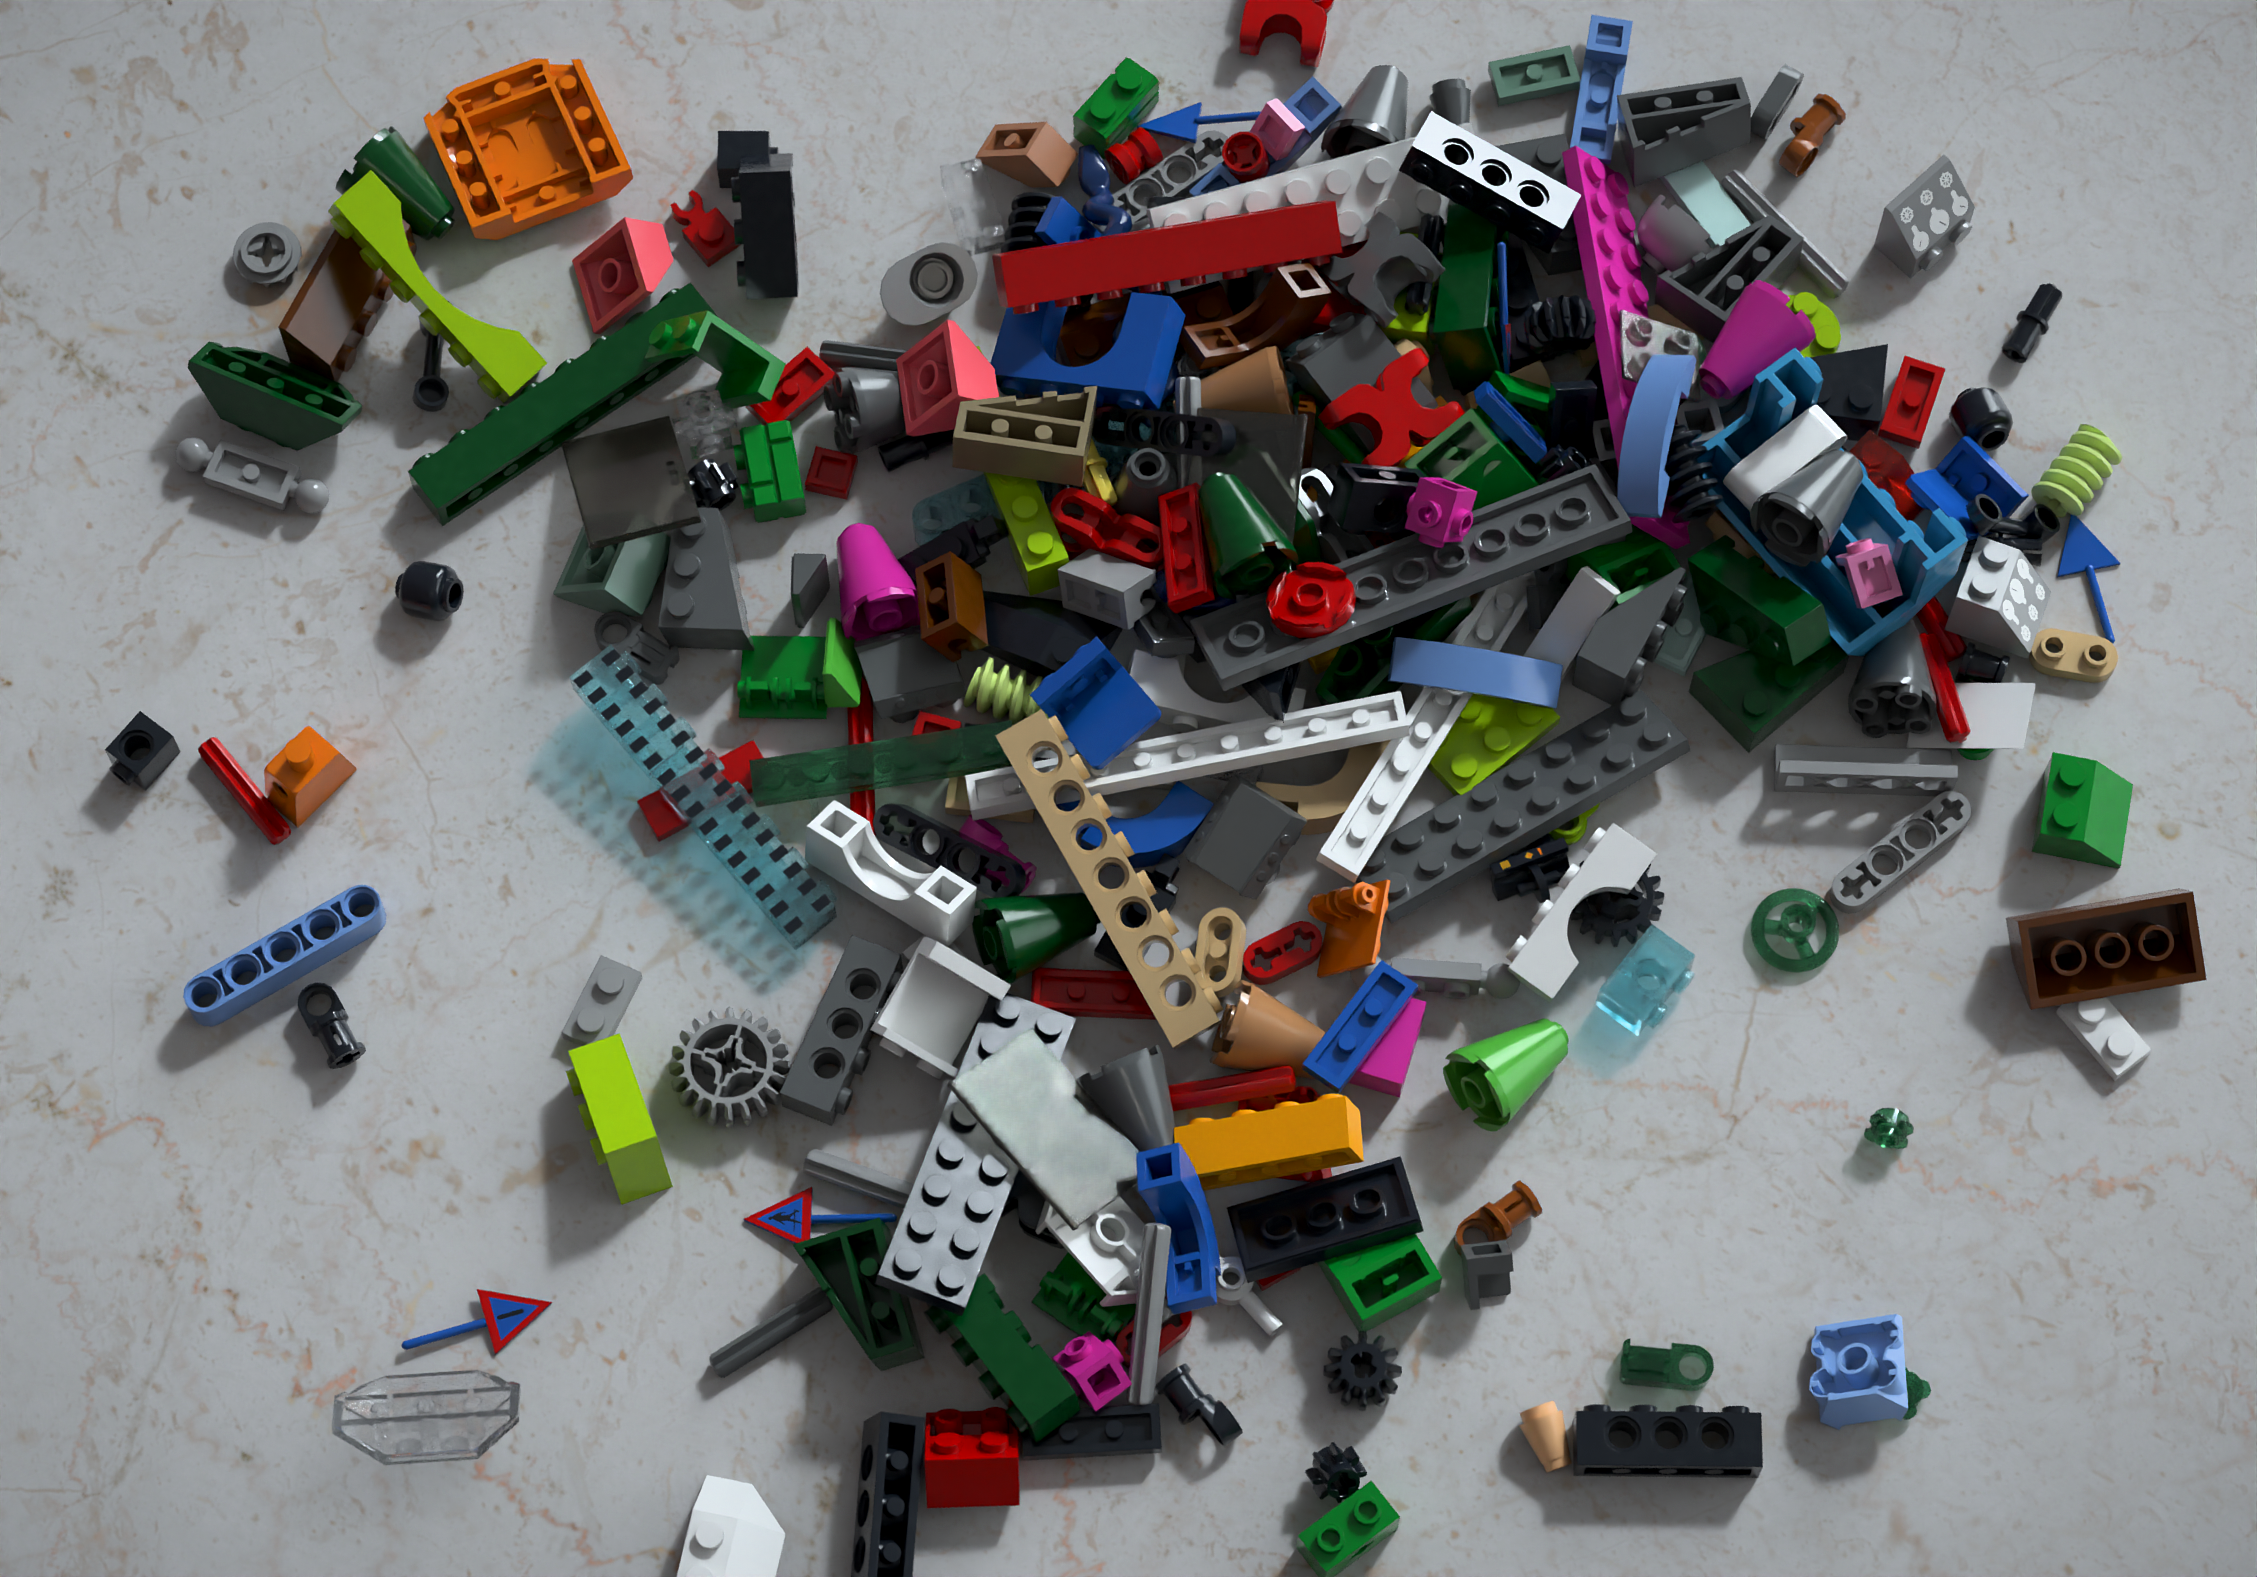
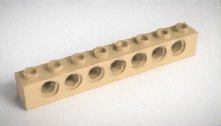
(1021, 746)

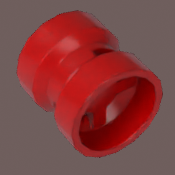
(1246, 149)
(1133, 156)

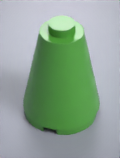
(1504, 1070)

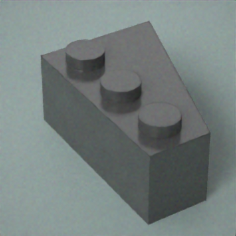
(1681, 126)

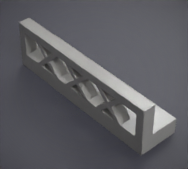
(1863, 770)

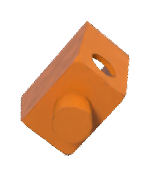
(307, 772)

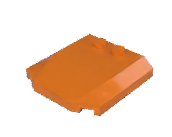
(527, 147)

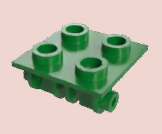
(783, 678)
(1074, 1301)

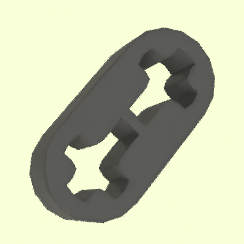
(1775, 101)

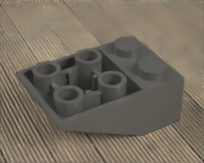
(1627, 638)

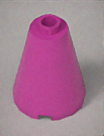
(1752, 339)
(873, 585)

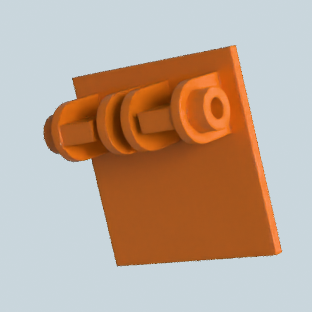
(1352, 926)

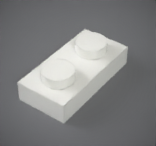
(2105, 1034)

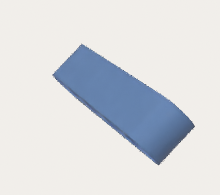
(276, 975)

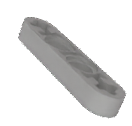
(1158, 182)
(1897, 848)

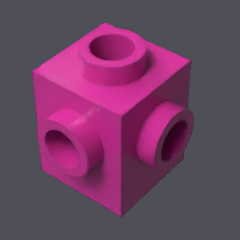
(1440, 511)
(1093, 1369)

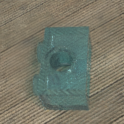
(1651, 956)

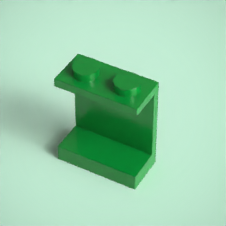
(746, 368)

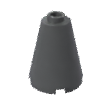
(1371, 115)
(1808, 508)
(1135, 1097)

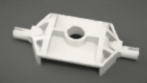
(1108, 1263)

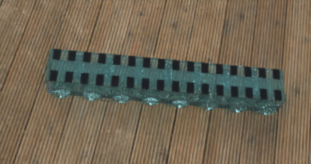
(704, 797)

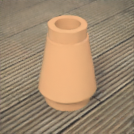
(1547, 1435)

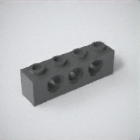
(825, 1098)

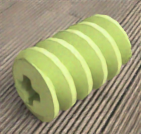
(2077, 472)
(1002, 692)

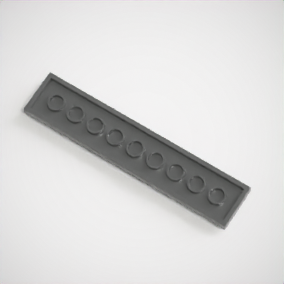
(1416, 577)

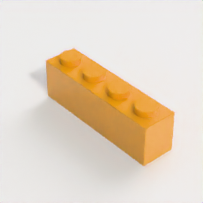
(1273, 1141)

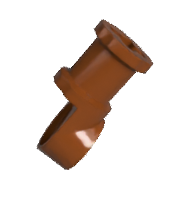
(1810, 132)
(1501, 1217)

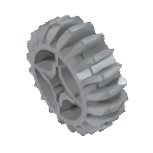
(711, 1060)

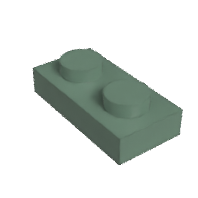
(1534, 75)

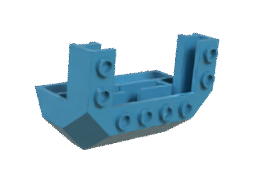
(1920, 560)

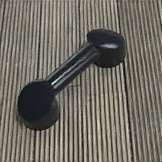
(431, 390)
(2035, 524)

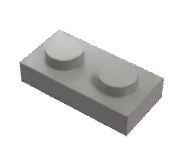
(602, 1002)

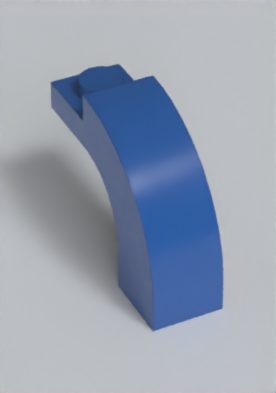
(1159, 831)
(1178, 1200)

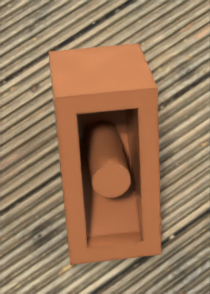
(1028, 153)

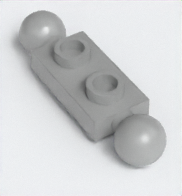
(252, 475)
(1453, 979)

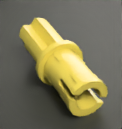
(1096, 478)

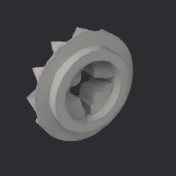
(253, 244)

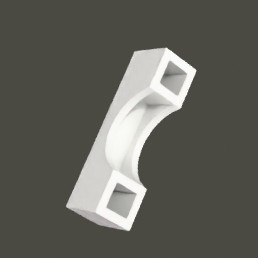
(1182, 706)
(848, 851)
(1612, 866)

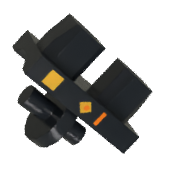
(1531, 870)

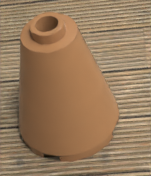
(1249, 385)
(1263, 1034)

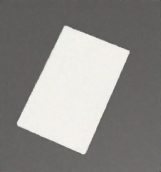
(1995, 714)

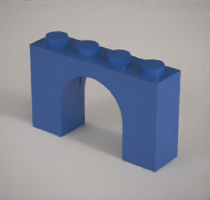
(1127, 376)

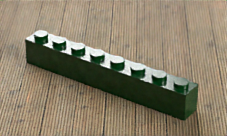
(549, 412)

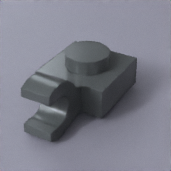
(1546, 593)

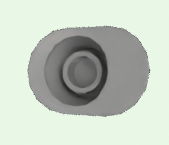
(928, 284)

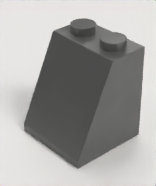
(1346, 356)

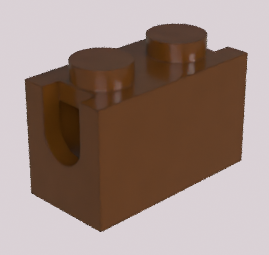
(951, 609)

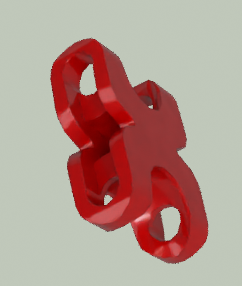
(1299, 18)
(1392, 411)
(1106, 530)

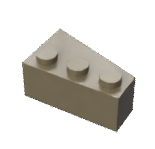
(1027, 437)

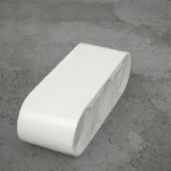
(1784, 455)

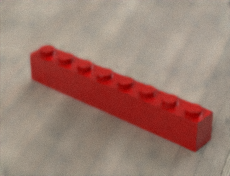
(1166, 254)

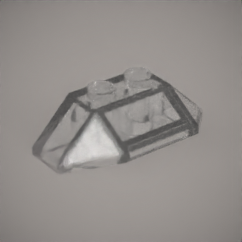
(427, 1416)

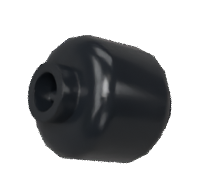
(1982, 417)
(429, 591)

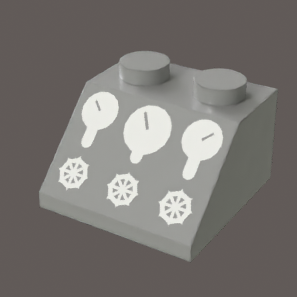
(1925, 219)
(1999, 599)

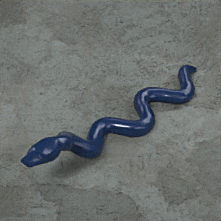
(1100, 210)

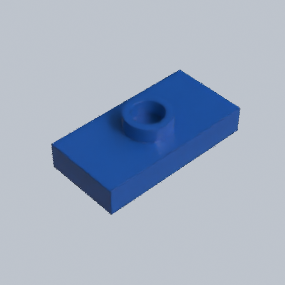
(1064, 224)
(1509, 423)

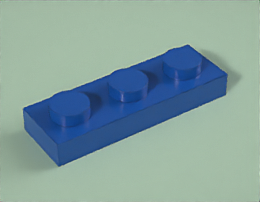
(1360, 1027)

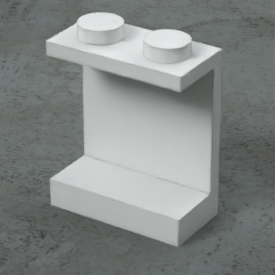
(935, 1007)

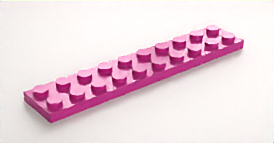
(1612, 284)

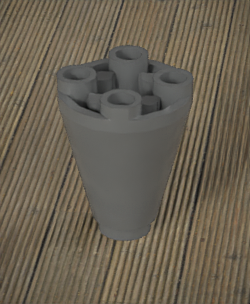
(864, 407)
(1141, 482)
(1894, 687)

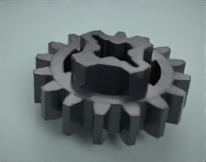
(1630, 906)

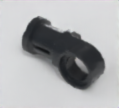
(328, 1025)
(1192, 1402)

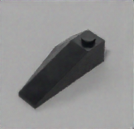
(1039, 631)

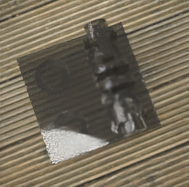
(1644, 337)

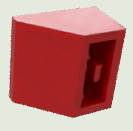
(971, 1459)

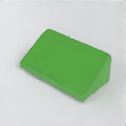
(841, 668)

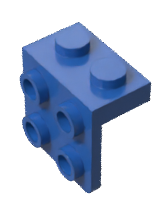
(1959, 479)
(1097, 704)

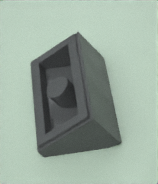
(808, 585)

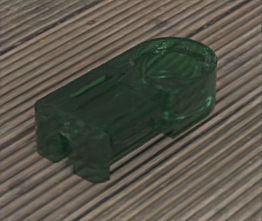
(1661, 1366)

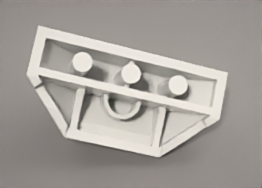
(731, 1533)

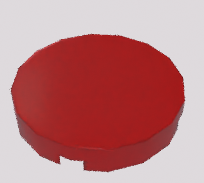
(1311, 600)

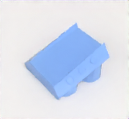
(1859, 1371)

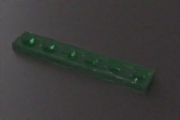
(878, 764)

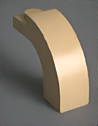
(1327, 802)

